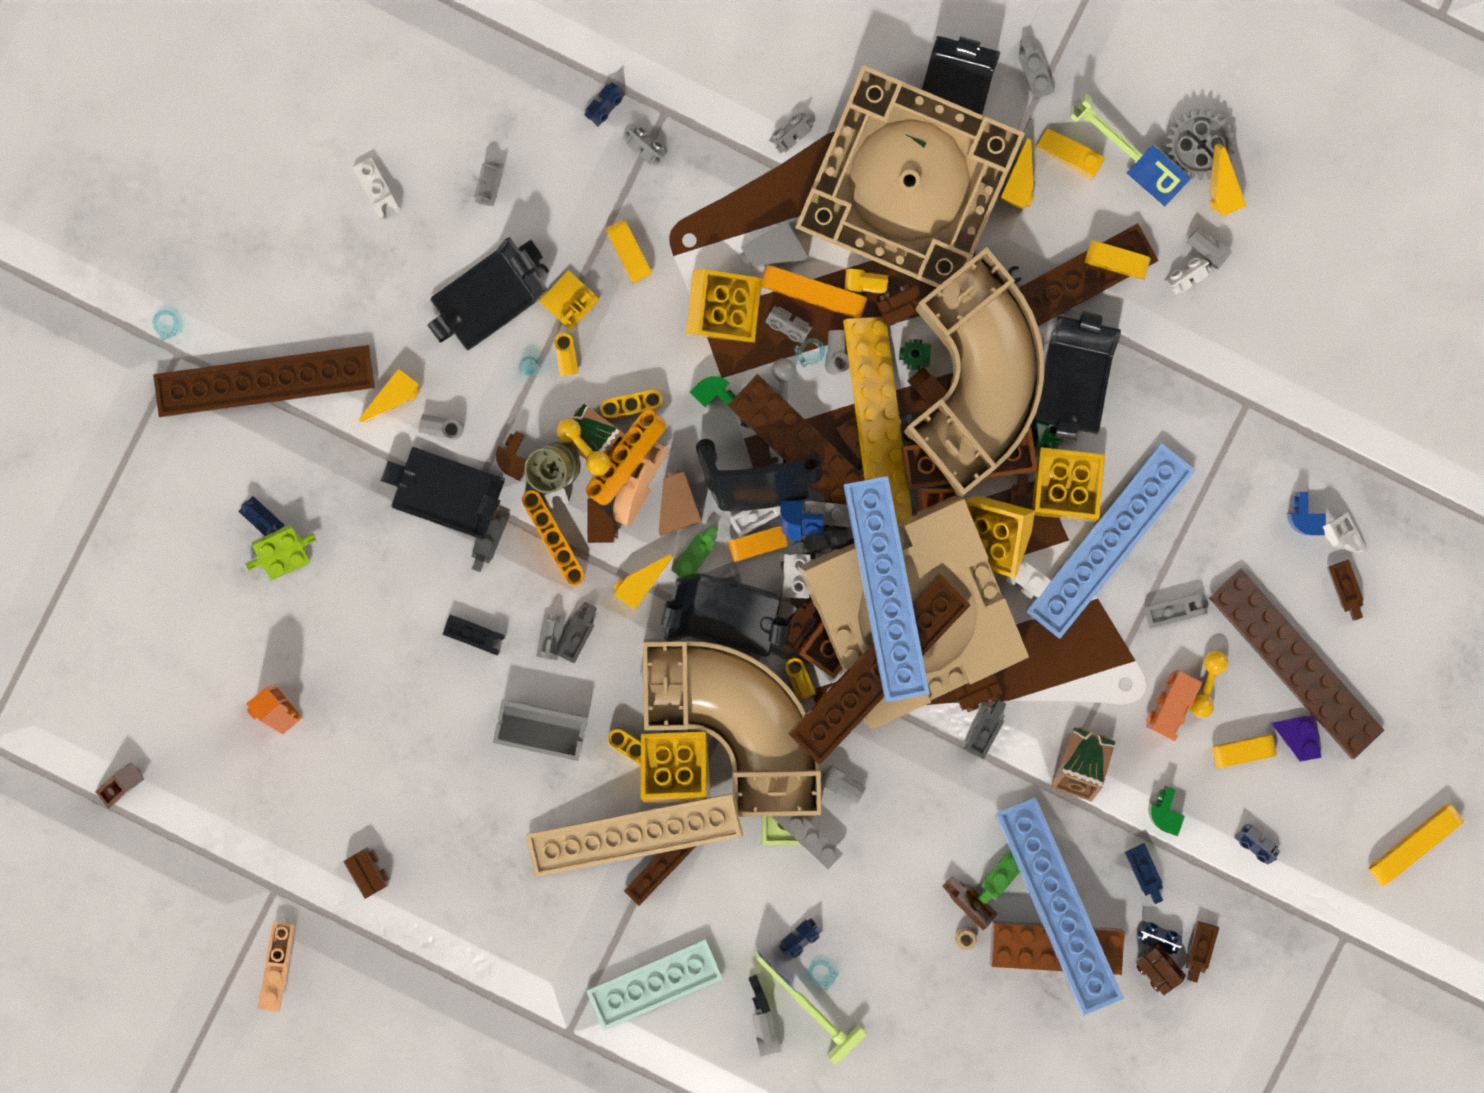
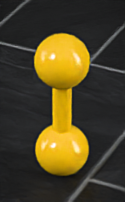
(597, 462)
(1215, 663)

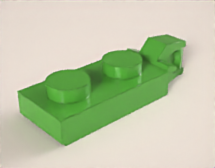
(695, 553)
(999, 878)

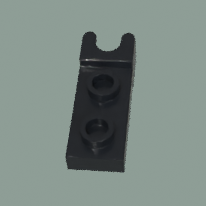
(472, 634)

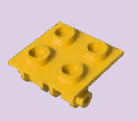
(569, 300)

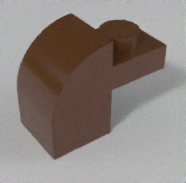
(927, 387)
(507, 460)

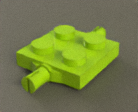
(281, 552)

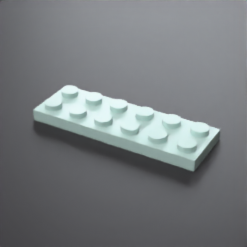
(654, 984)

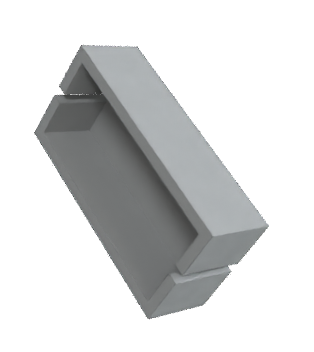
(540, 729)

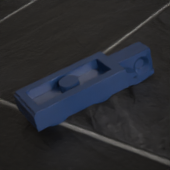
(1145, 872)

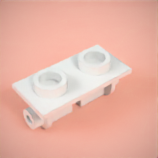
(1180, 279)

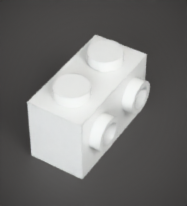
(792, 579)
(1030, 580)

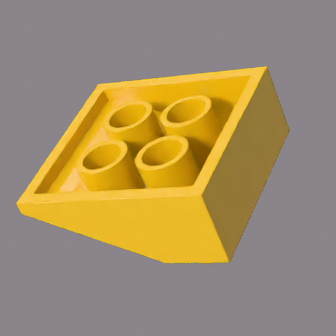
(723, 305)
(1068, 484)
(1003, 532)
(674, 767)

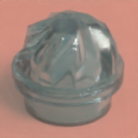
(528, 366)

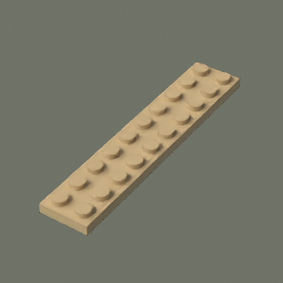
(634, 835)

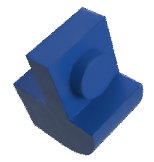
(1302, 521)
(796, 523)

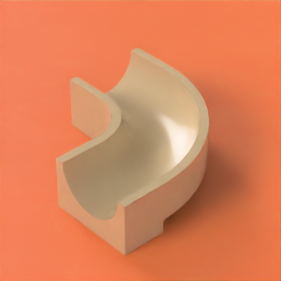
(994, 372)
(743, 708)

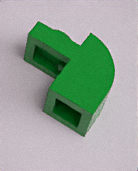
(710, 388)
(1161, 815)

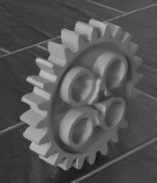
(1213, 129)

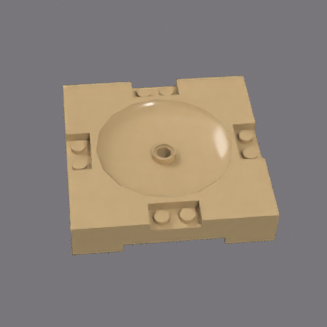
(861, 189)
(932, 543)

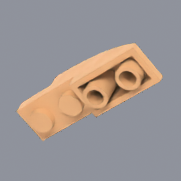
(635, 489)
(277, 966)

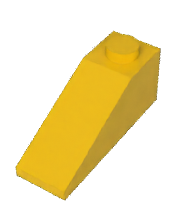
(1071, 153)
(1020, 182)
(1224, 186)
(395, 393)
(637, 585)

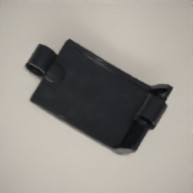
(961, 72)
(487, 296)
(1077, 375)
(757, 486)
(445, 492)
(725, 614)

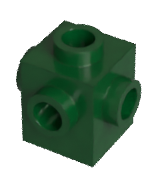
(922, 350)
(1044, 437)

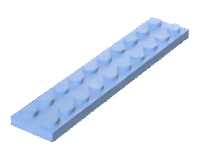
(1110, 540)
(886, 589)
(1059, 906)

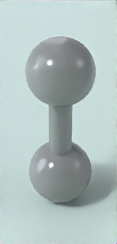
(783, 371)

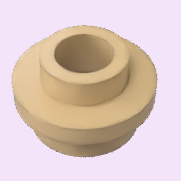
(966, 945)

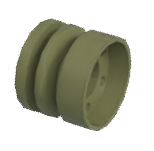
(544, 473)

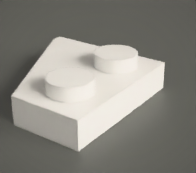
(1343, 534)

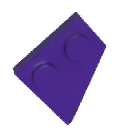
(1300, 736)

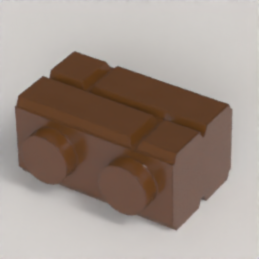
(899, 306)
(972, 694)
(366, 872)
(1160, 969)

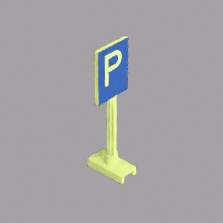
(1151, 170)
(844, 1042)

